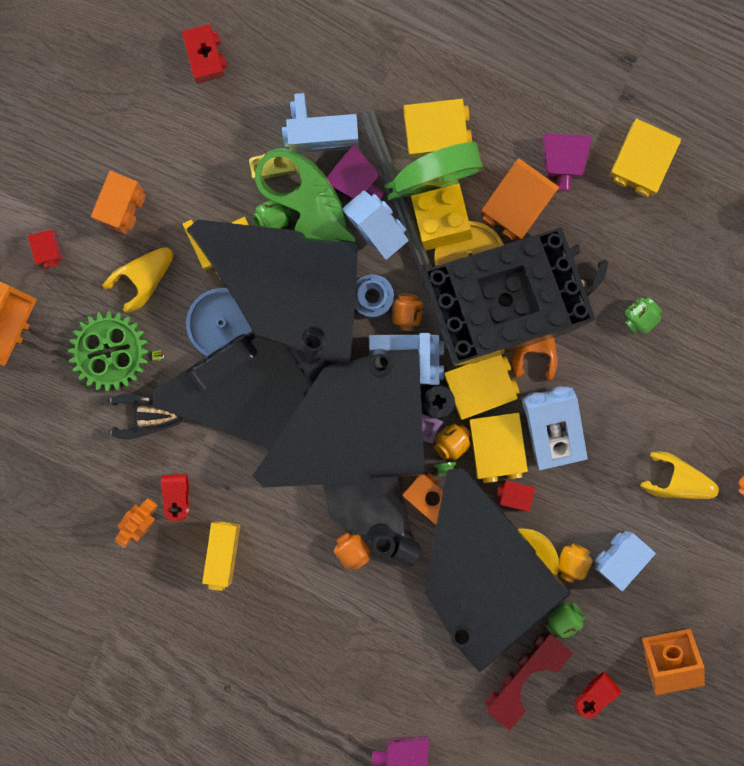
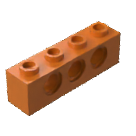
(416, 495)

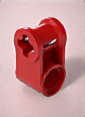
(175, 490)
(599, 694)

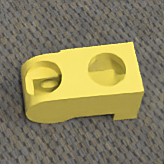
(274, 167)

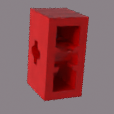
(196, 41)

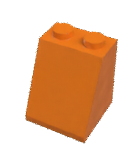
(518, 201)

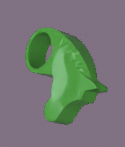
(437, 170)
(315, 199)

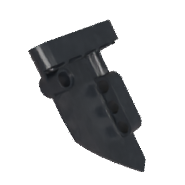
(286, 285)
(485, 574)

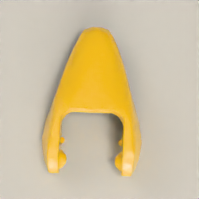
(144, 273)
(685, 482)

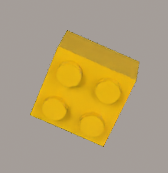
(442, 217)

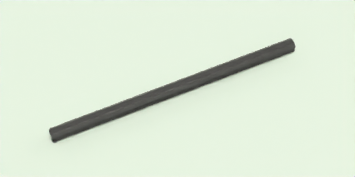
(401, 204)

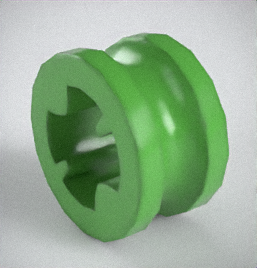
(442, 468)

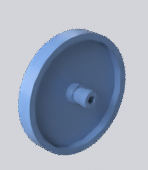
(215, 320)

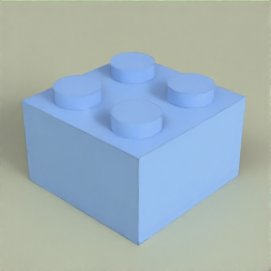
(376, 224)
(623, 559)

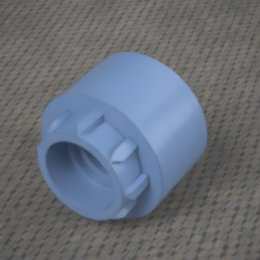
(385, 291)

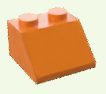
(673, 662)

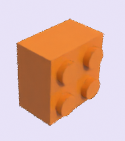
(118, 203)

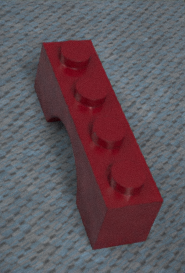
(506, 703)

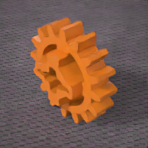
(136, 523)

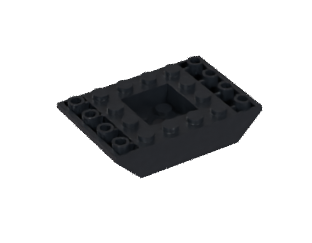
(535, 276)

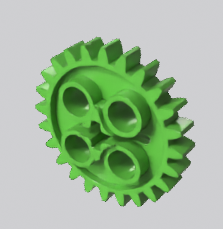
(113, 373)

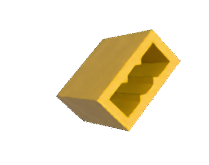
(435, 126)
(644, 158)
(481, 386)
(498, 447)
(221, 555)

